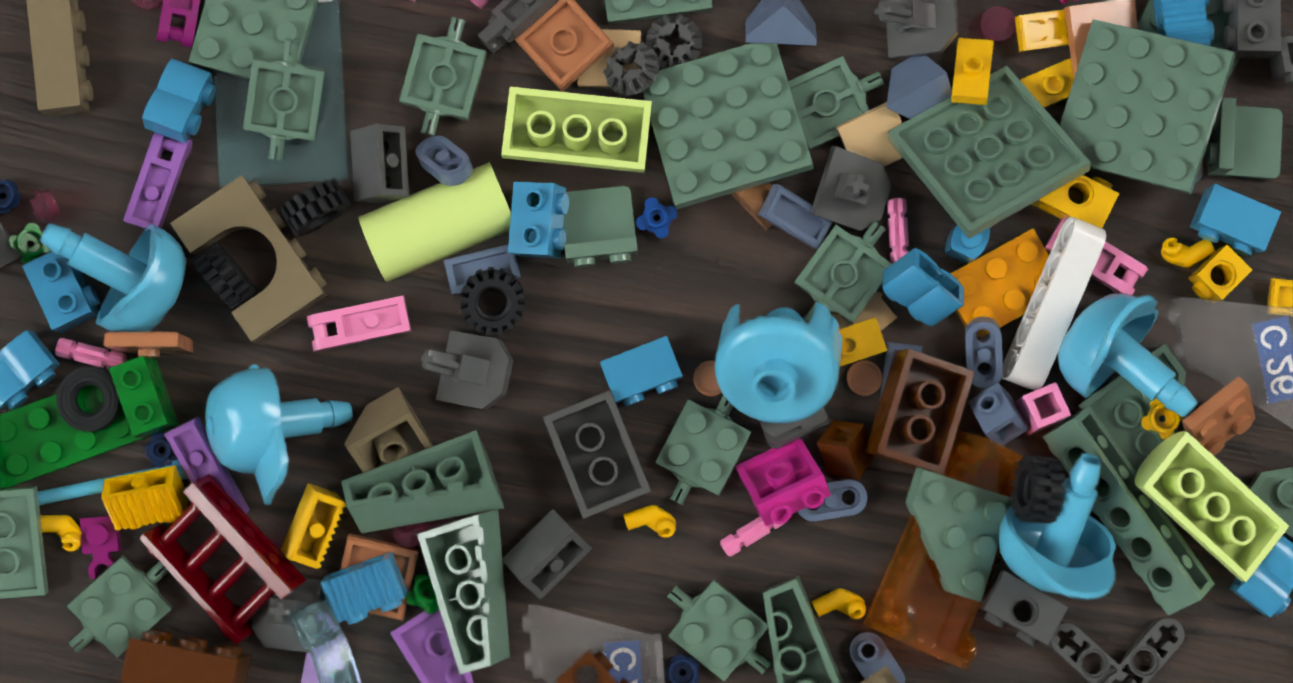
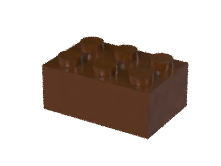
(919, 411)
(160, 659)

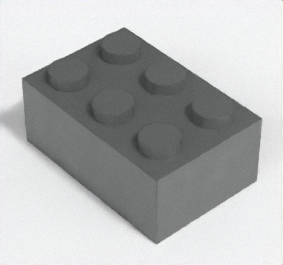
(596, 454)

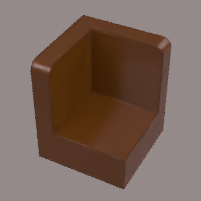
(843, 449)

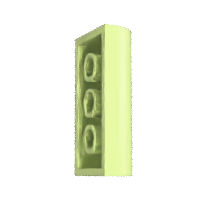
(576, 129)
(436, 223)
(1210, 503)

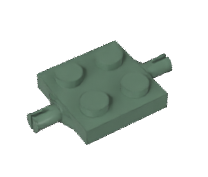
(443, 76)
(829, 98)
(283, 99)
(844, 272)
(703, 448)
(119, 606)
(718, 630)

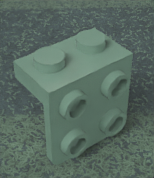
(1245, 141)
(600, 226)

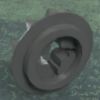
(687, 32)
(635, 80)

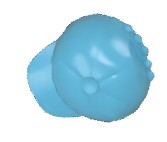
(141, 283)
(1108, 341)
(250, 424)
(1068, 554)

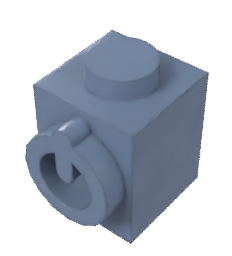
(998, 414)

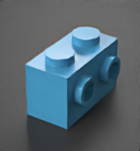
(538, 220)
(1234, 220)
(61, 292)
(641, 371)

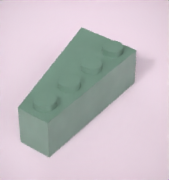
(425, 486)
(470, 588)
(796, 636)

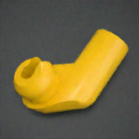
(1184, 255)
(654, 518)
(65, 528)
(842, 601)

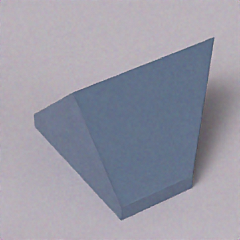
(780, 23)
(917, 86)

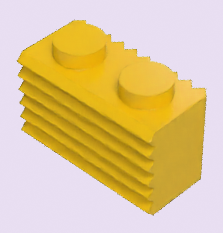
(144, 498)
(313, 526)

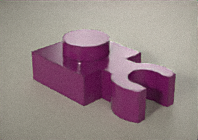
(101, 540)

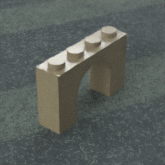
(241, 208)

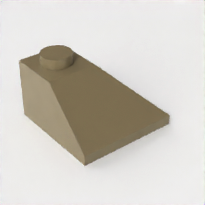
(386, 432)

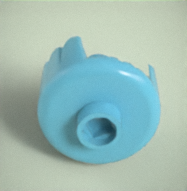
(779, 363)

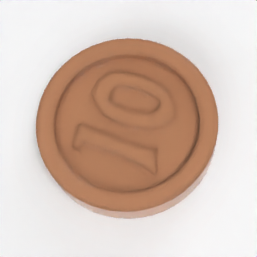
(864, 378)
(705, 379)

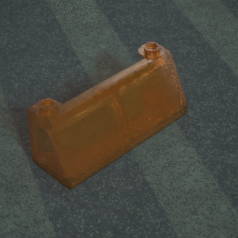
(911, 597)

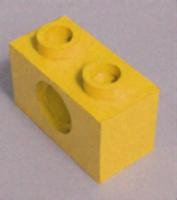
(1096, 206)

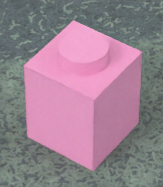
(1043, 408)

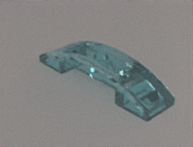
(326, 642)

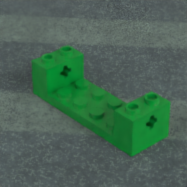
(40, 442)

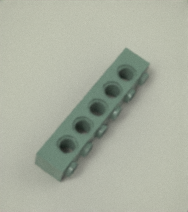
(1144, 520)

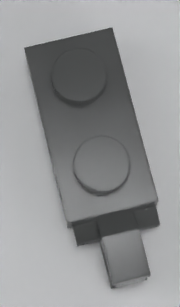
(511, 20)

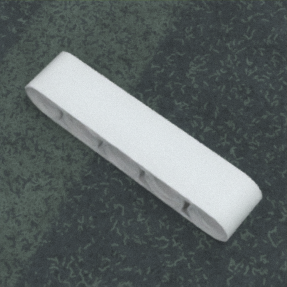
(1053, 303)

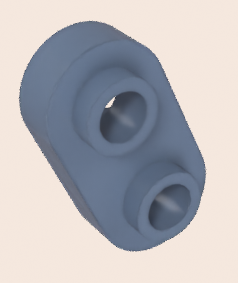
(444, 160)
(984, 350)
(833, 505)
(881, 657)

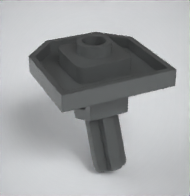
(918, 26)
(851, 190)
(472, 370)
(274, 619)

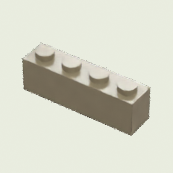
(59, 57)

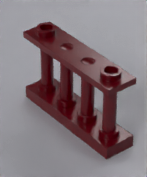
(243, 534)

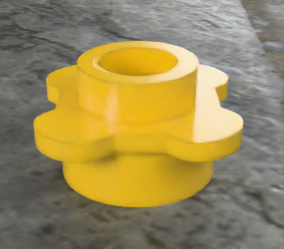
(1152, 422)

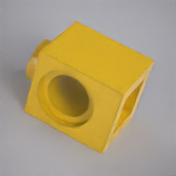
(1232, 267)

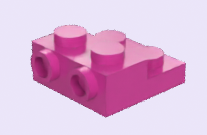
(783, 482)

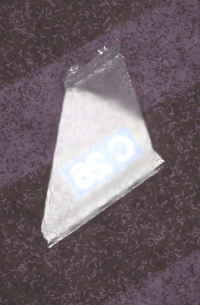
(1239, 341)
(563, 637)

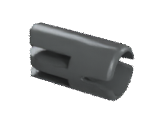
(783, 433)

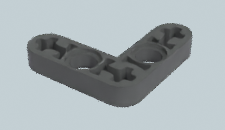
(1110, 669)

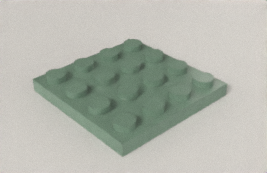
(1145, 104)
(726, 123)
(989, 156)

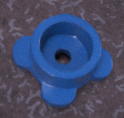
(660, 227)

